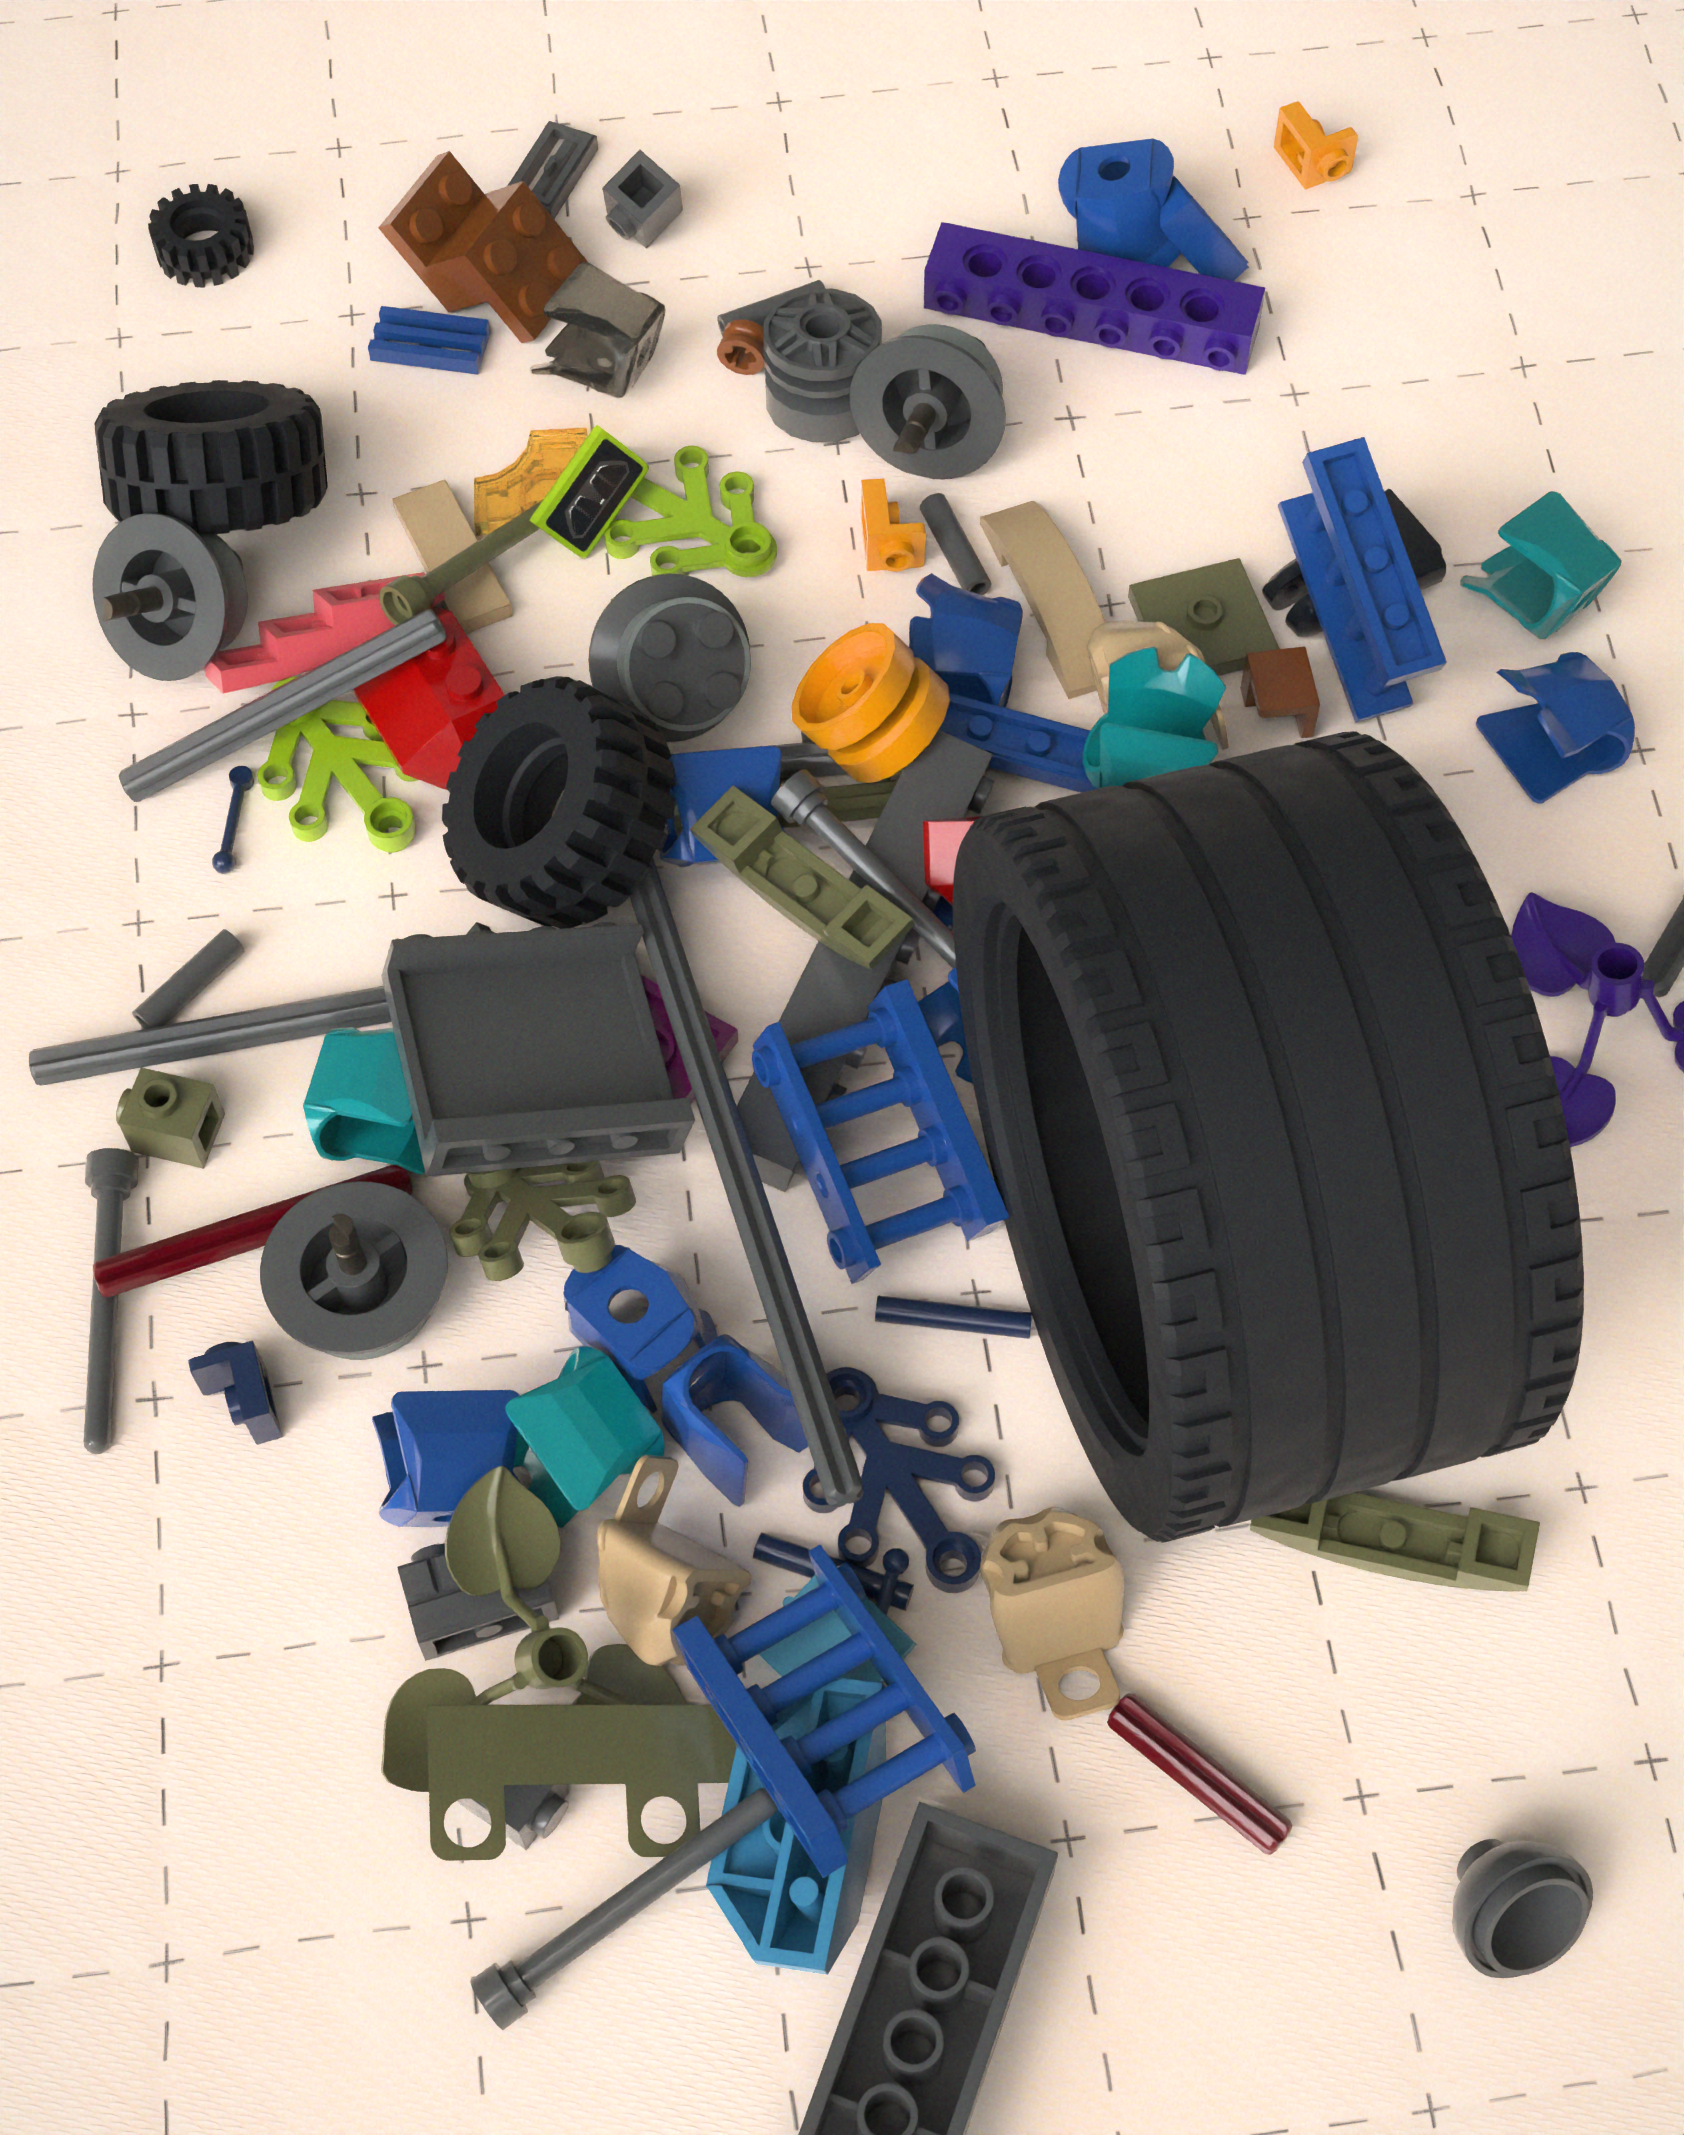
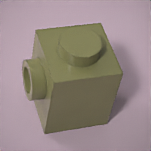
(170, 1117)

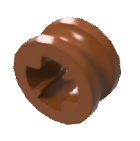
(742, 347)

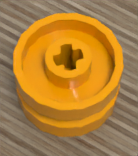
(870, 703)

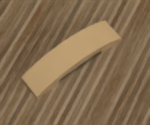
(1052, 586)

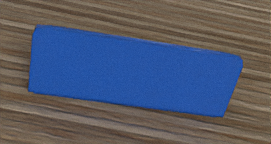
(1199, 236)

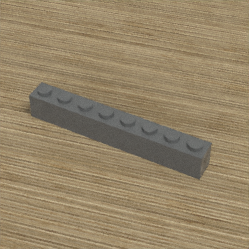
(835, 991)

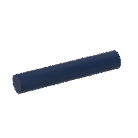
(953, 1317)
(797, 1560)

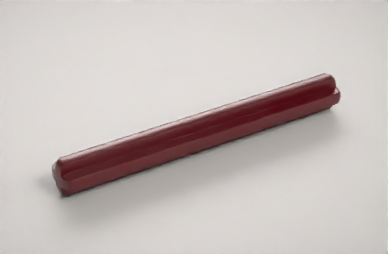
(213, 1241)

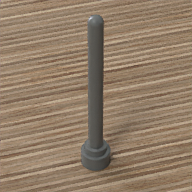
(803, 801)
(111, 1177)
(509, 1988)

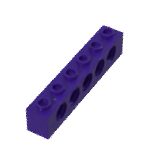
(1093, 298)

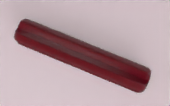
(1199, 1774)

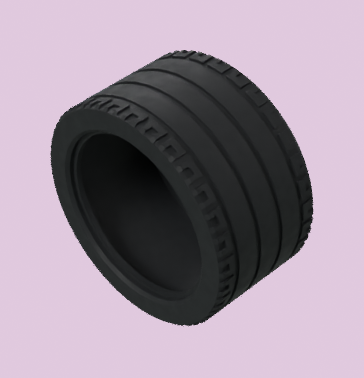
(1269, 1130)

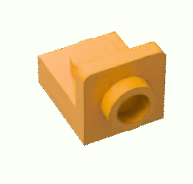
(1308, 151)
(885, 540)

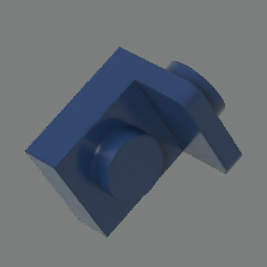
(246, 1385)

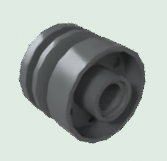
(810, 361)

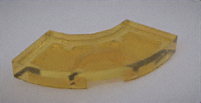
(527, 480)

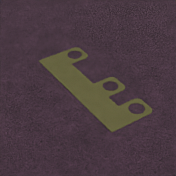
(646, 1747)

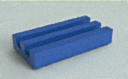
(432, 333)

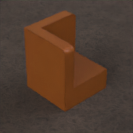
(1282, 685)

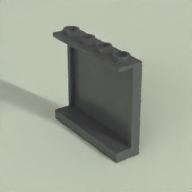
(530, 1049)

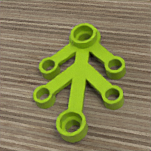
(695, 520)
(336, 758)

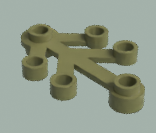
(582, 1238)

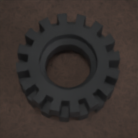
(198, 213)

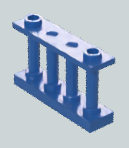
(1361, 580)
(918, 1083)
(786, 1763)

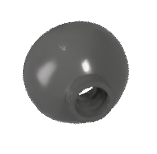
(1518, 1906)

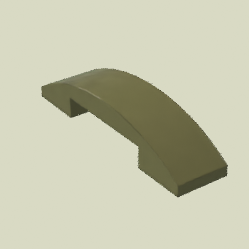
(799, 883)
(1411, 1541)

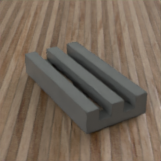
(562, 169)

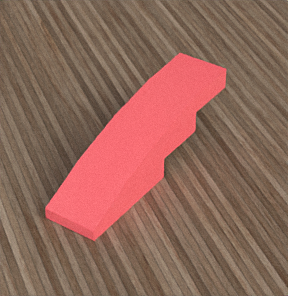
(298, 643)

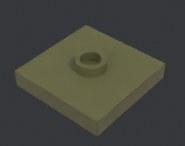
(1211, 610)

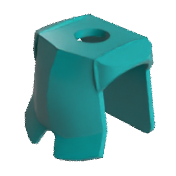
(1549, 568)
(1152, 719)
(361, 1101)
(581, 1433)

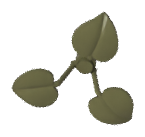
(506, 1542)

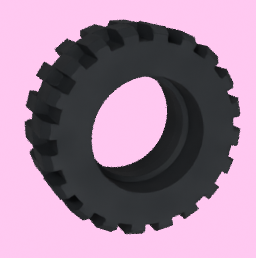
(213, 454)
(607, 822)

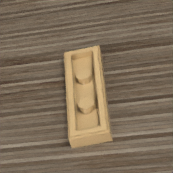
(439, 533)

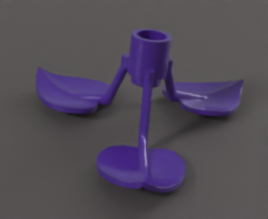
(1570, 948)

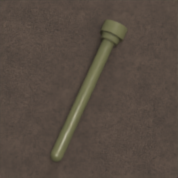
(414, 594)

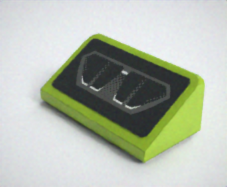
(590, 492)

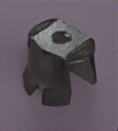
(607, 332)

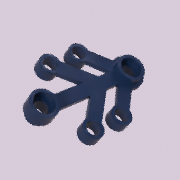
(893, 1468)

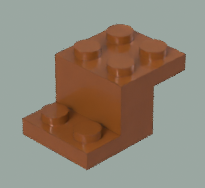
(482, 245)

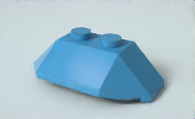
(767, 1879)

